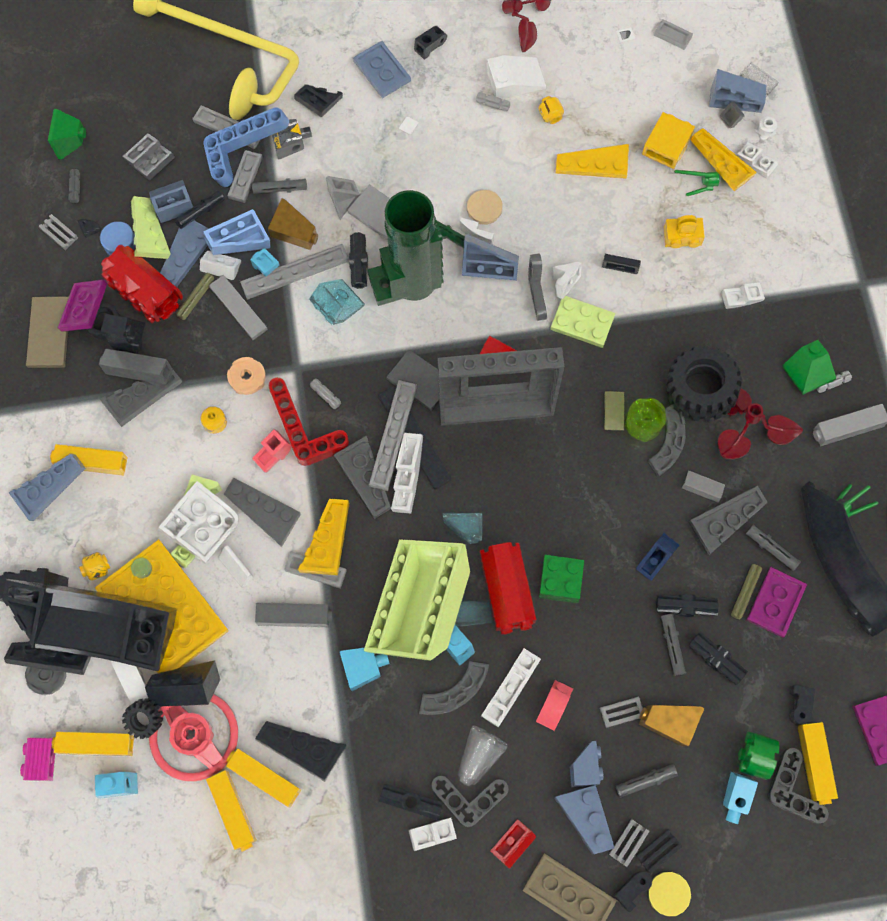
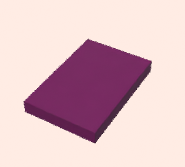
(82, 305)
(776, 602)

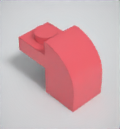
(274, 449)
(554, 705)

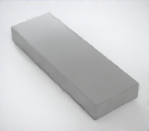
(245, 176)
(333, 580)

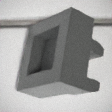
(732, 115)

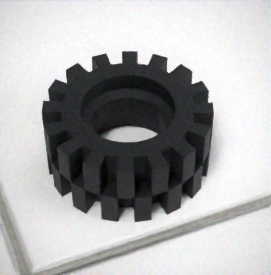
(133, 723)

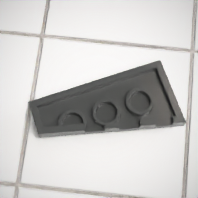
(132, 401)
(358, 464)

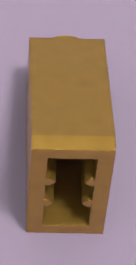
(292, 226)
(672, 722)

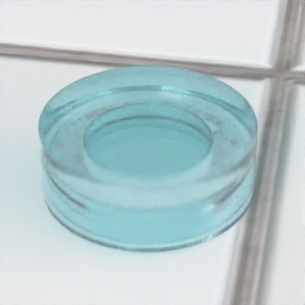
(141, 568)

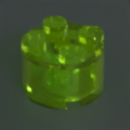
(645, 429)

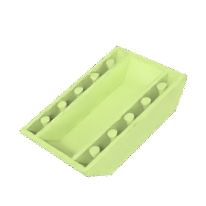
(420, 600)

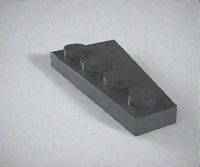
(266, 512)
(724, 520)

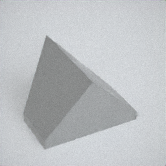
(343, 193)

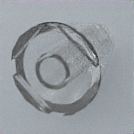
(479, 755)

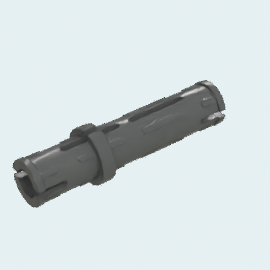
(279, 186)
(771, 546)
(671, 636)
(646, 780)

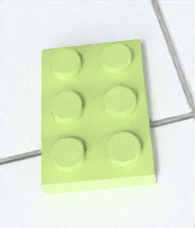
(583, 321)

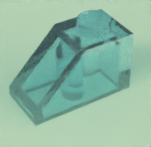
(465, 525)
(473, 613)

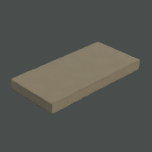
(46, 342)
(568, 892)

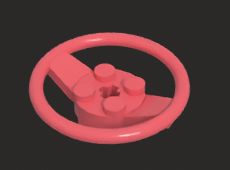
(200, 746)

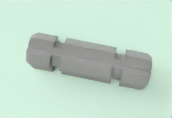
(493, 101)
(844, 377)
(325, 393)

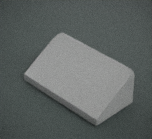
(703, 486)

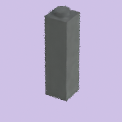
(135, 366)
(293, 615)

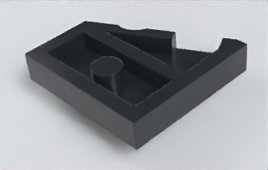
(317, 99)

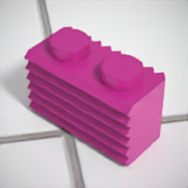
(38, 760)

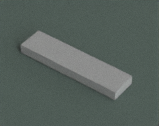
(215, 121)
(238, 307)

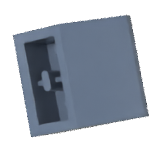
(171, 201)
(585, 768)

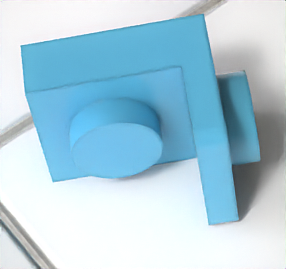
(264, 262)

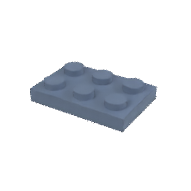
(382, 69)

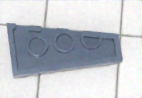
(184, 252)
(40, 492)

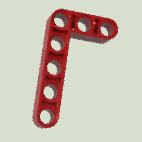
(297, 429)

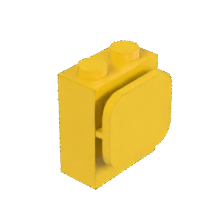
(668, 140)

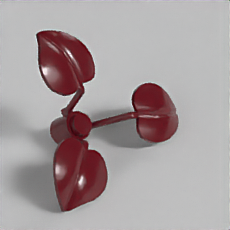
(526, 29)
(735, 445)

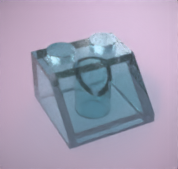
(336, 301)

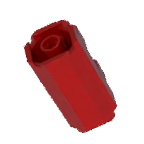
(140, 284)
(507, 588)

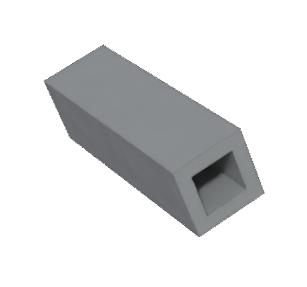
(850, 425)

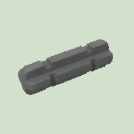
(74, 185)

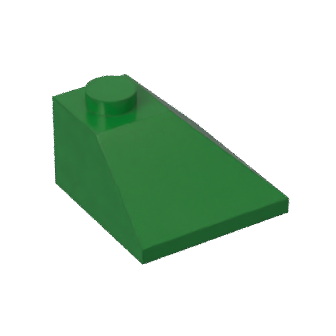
(65, 133)
(810, 367)

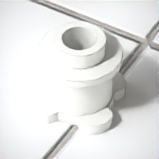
(766, 128)

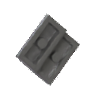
(148, 156)

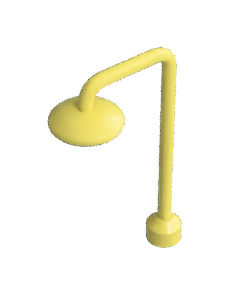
(245, 87)

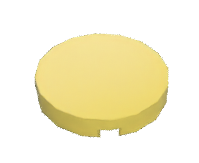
(669, 894)

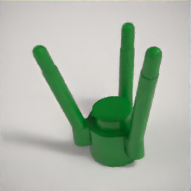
(709, 179)
(847, 504)

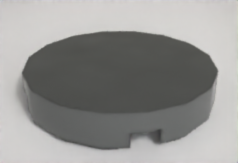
(44, 681)

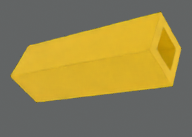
(93, 459)
(93, 744)
(817, 763)
(263, 777)
(231, 811)

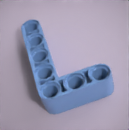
(238, 136)

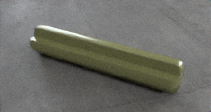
(195, 296)
(746, 591)

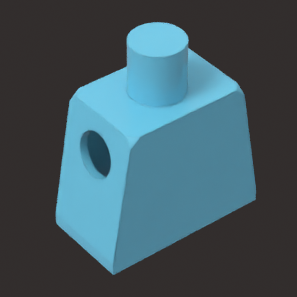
(458, 645)
(362, 666)
(115, 784)
(739, 787)

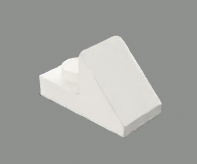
(566, 277)

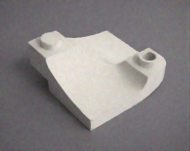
(199, 522)

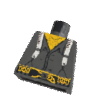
(290, 139)

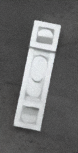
(511, 687)

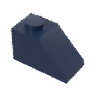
(657, 556)

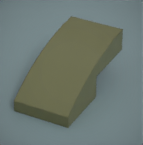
(614, 410)

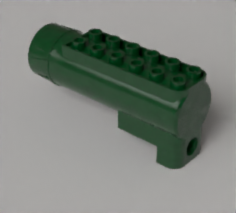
(413, 253)

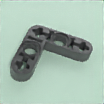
(534, 278)
(786, 790)
(472, 806)

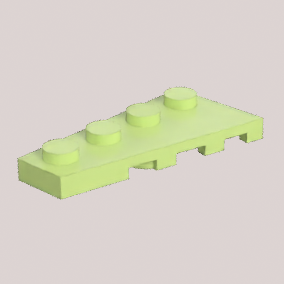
(148, 232)

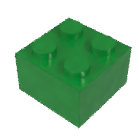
(561, 579)

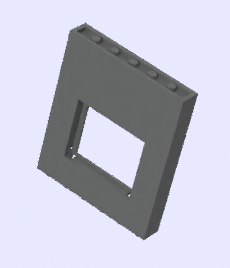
(502, 401)

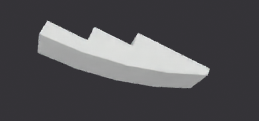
(407, 473)
(131, 680)

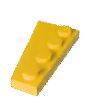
(724, 161)
(596, 162)
(327, 542)

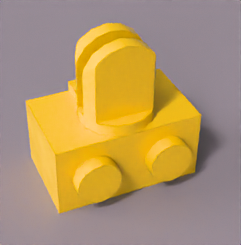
(684, 232)

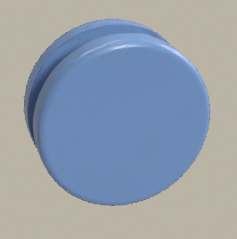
(117, 234)

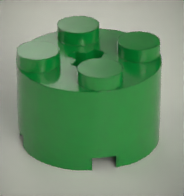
(758, 756)

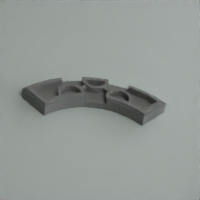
(673, 442)
(458, 695)

